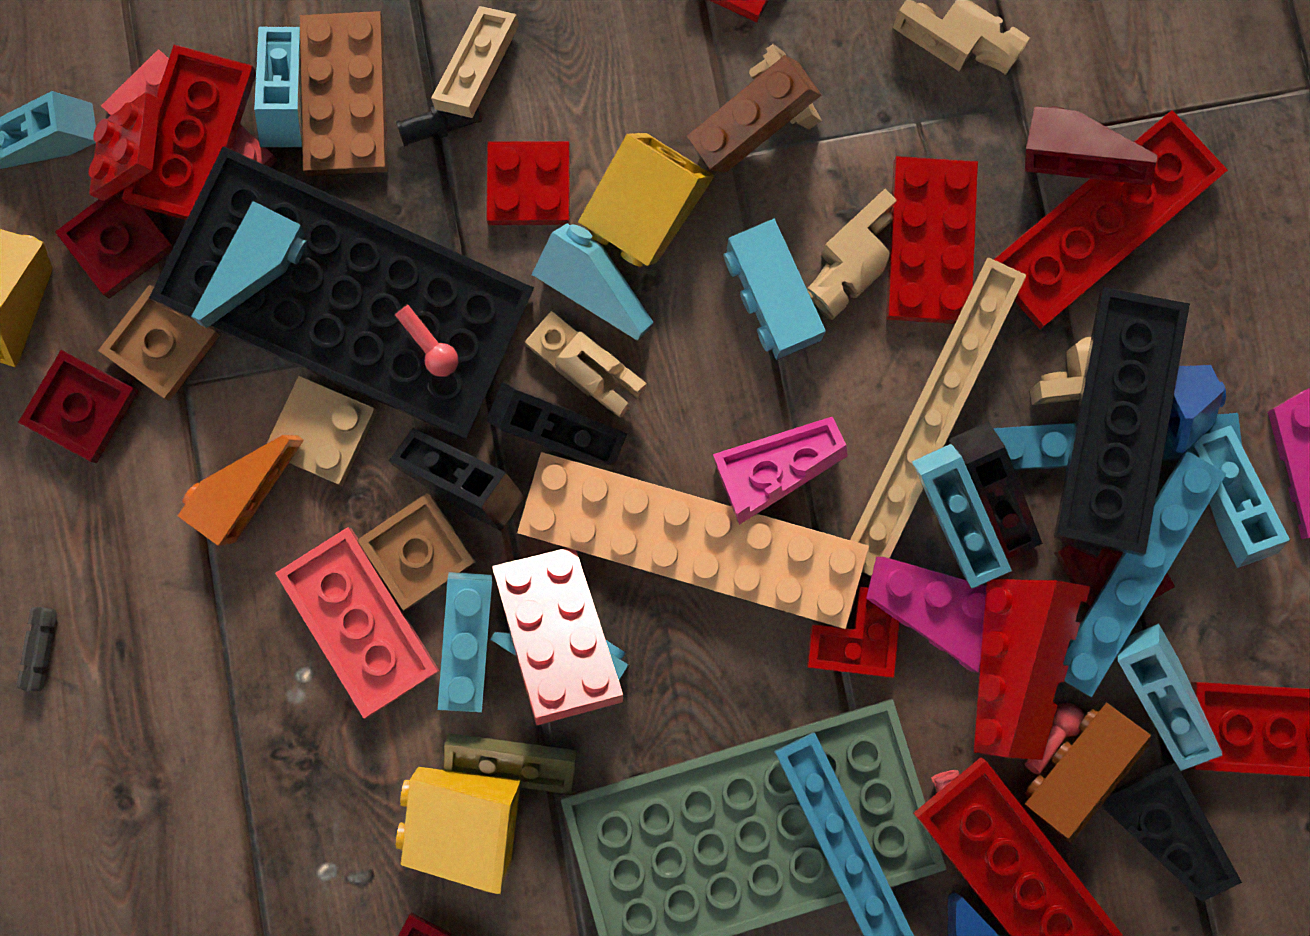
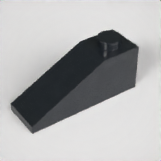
(555, 427)
(459, 478)
(998, 488)

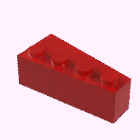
(1022, 663)

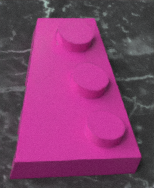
(1292, 436)
(777, 465)
(933, 605)

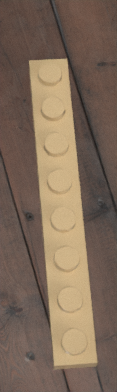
(937, 408)

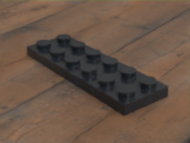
(1122, 421)

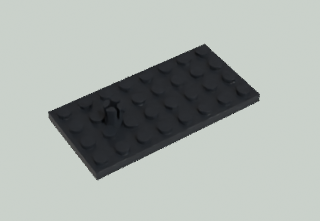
(343, 295)

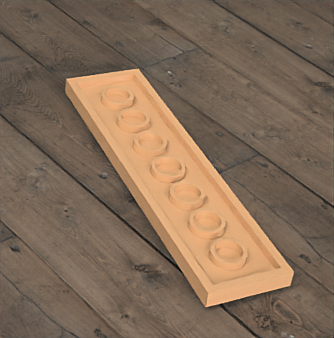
(693, 540)

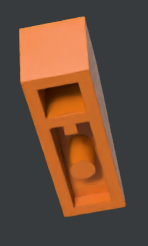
(229, 498)

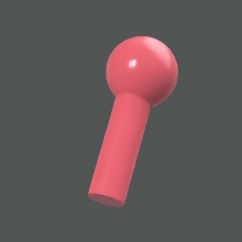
(439, 357)
(1065, 724)

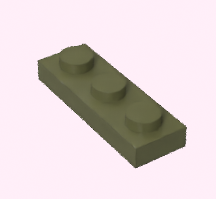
(536, 765)

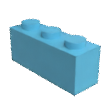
(773, 289)
(961, 515)
(464, 642)

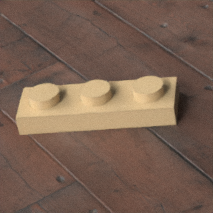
(475, 62)

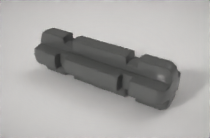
(36, 649)

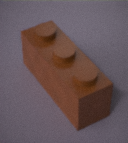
(754, 114)
(1086, 772)

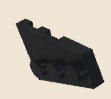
(1173, 828)

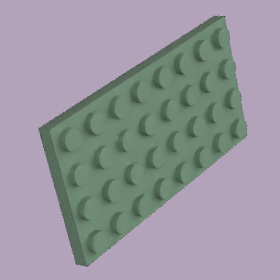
(726, 841)

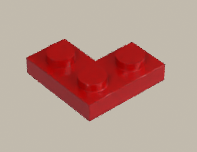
(865, 649)

